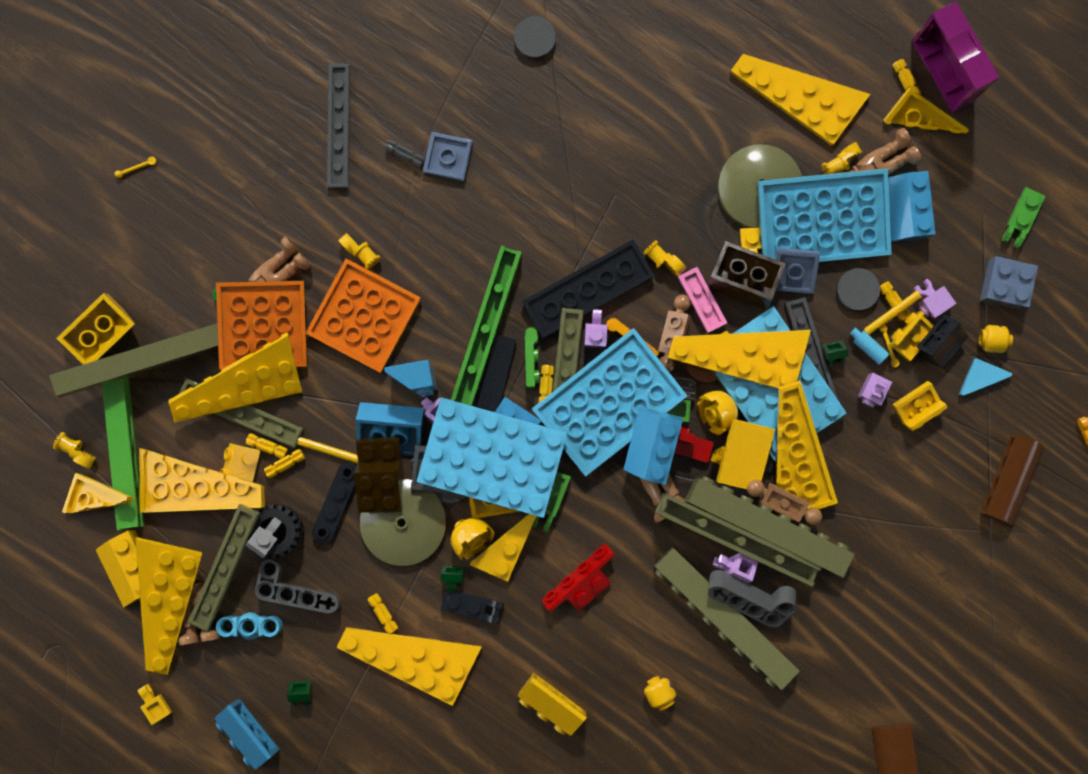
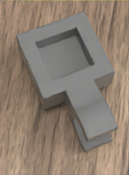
(263, 539)

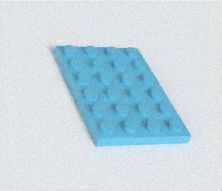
(827, 213)
(604, 398)
(760, 402)
(492, 457)

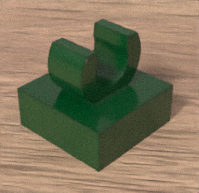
(834, 351)
(452, 575)
(299, 691)

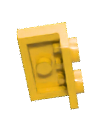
(907, 339)
(919, 406)
(240, 461)

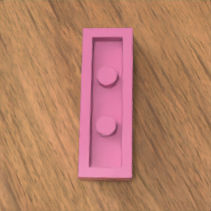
(702, 300)

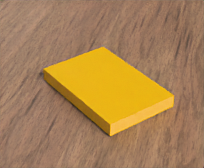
(745, 453)

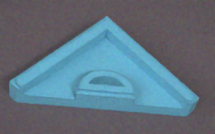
(982, 375)

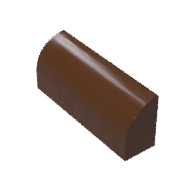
(1012, 479)
(894, 749)

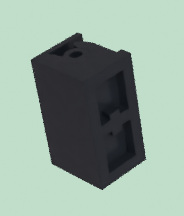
(942, 341)

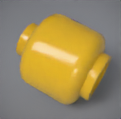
(995, 339)
(660, 693)

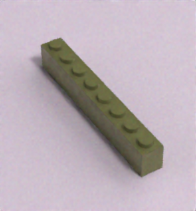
(768, 526)
(730, 622)

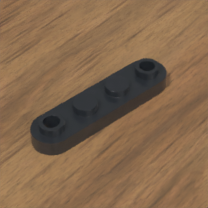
(335, 503)

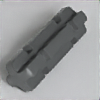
(404, 153)

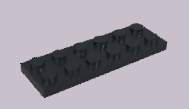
(589, 287)

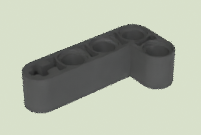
(299, 592)
(751, 601)

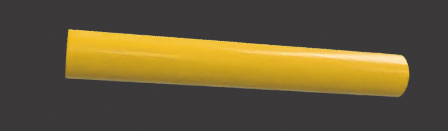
(893, 312)
(327, 449)

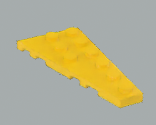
(811, 101)
(756, 357)
(250, 380)
(799, 454)
(183, 486)
(165, 588)
(421, 662)

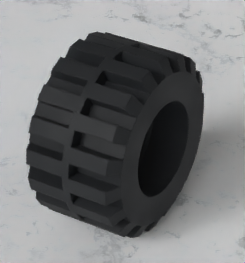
(293, 529)

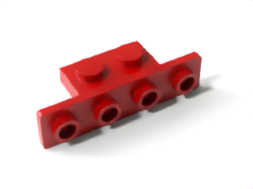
(692, 446)
(582, 583)

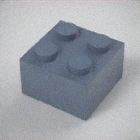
(1008, 283)

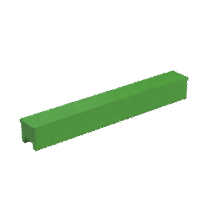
(486, 326)
(122, 451)

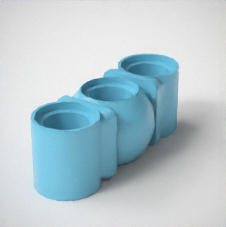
(239, 628)

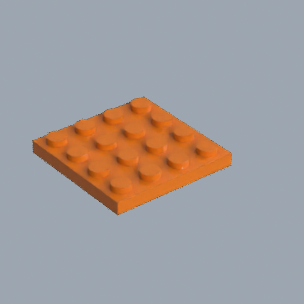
(259, 314)
(363, 315)

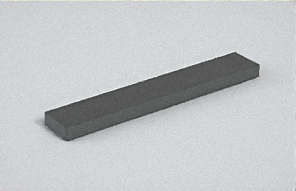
(338, 126)
(801, 319)

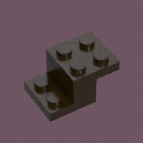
(379, 475)

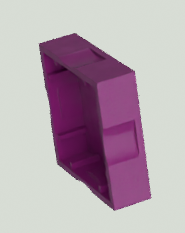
(954, 57)

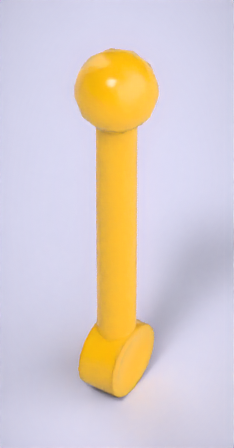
(151, 161)
(894, 362)

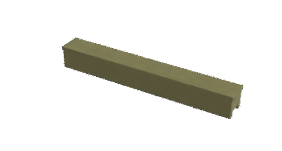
(135, 361)
(737, 539)

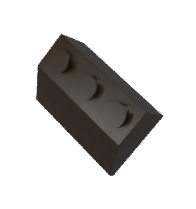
(746, 275)

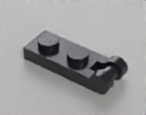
(471, 606)

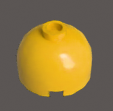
(718, 410)
(470, 536)

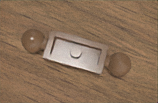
(675, 326)
(784, 502)

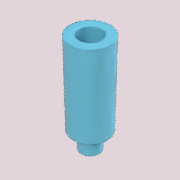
(869, 345)

